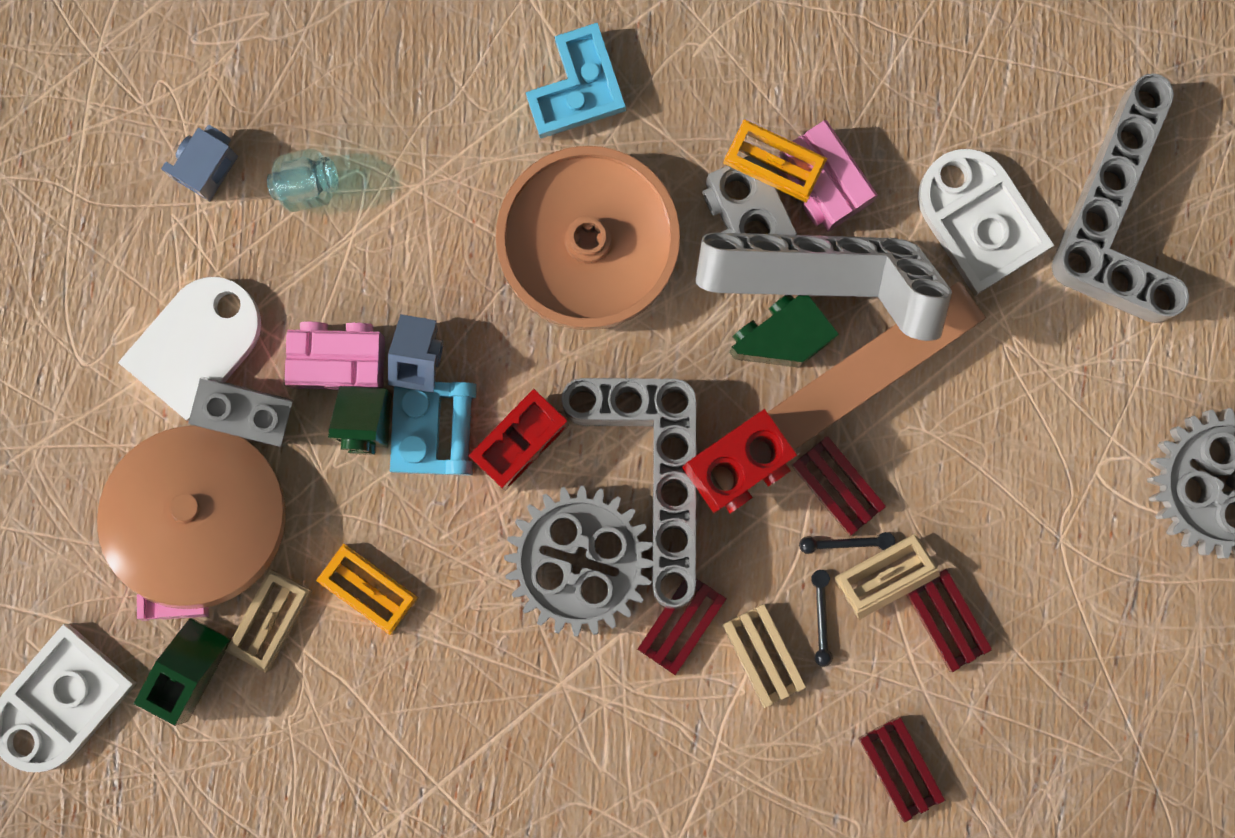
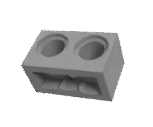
(760, 205)
(240, 411)

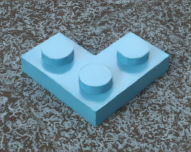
(588, 91)

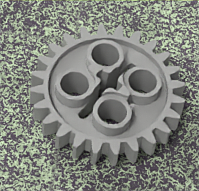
(1205, 518)
(566, 601)

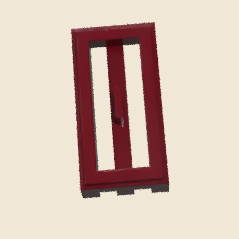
(851, 473)
(967, 654)
(660, 656)
(920, 804)

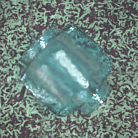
(303, 180)

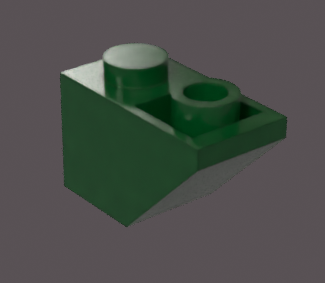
(787, 337)
(361, 419)
(182, 673)

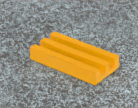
(766, 176)
(399, 612)

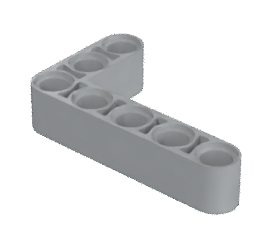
(1111, 207)
(830, 267)
(664, 469)

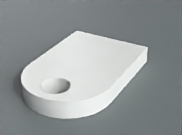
(982, 222)
(194, 342)
(60, 701)

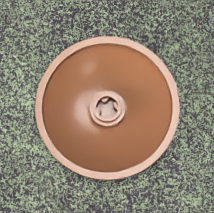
(587, 237)
(191, 517)

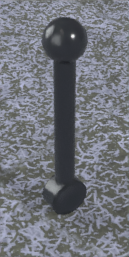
(882, 541)
(820, 580)

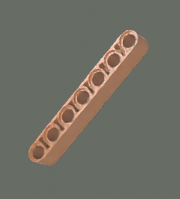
(858, 380)

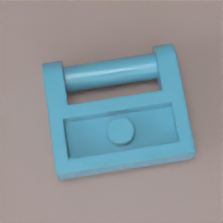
(418, 426)

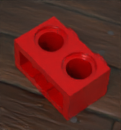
(519, 439)
(734, 454)

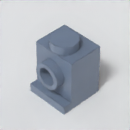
(202, 161)
(414, 354)

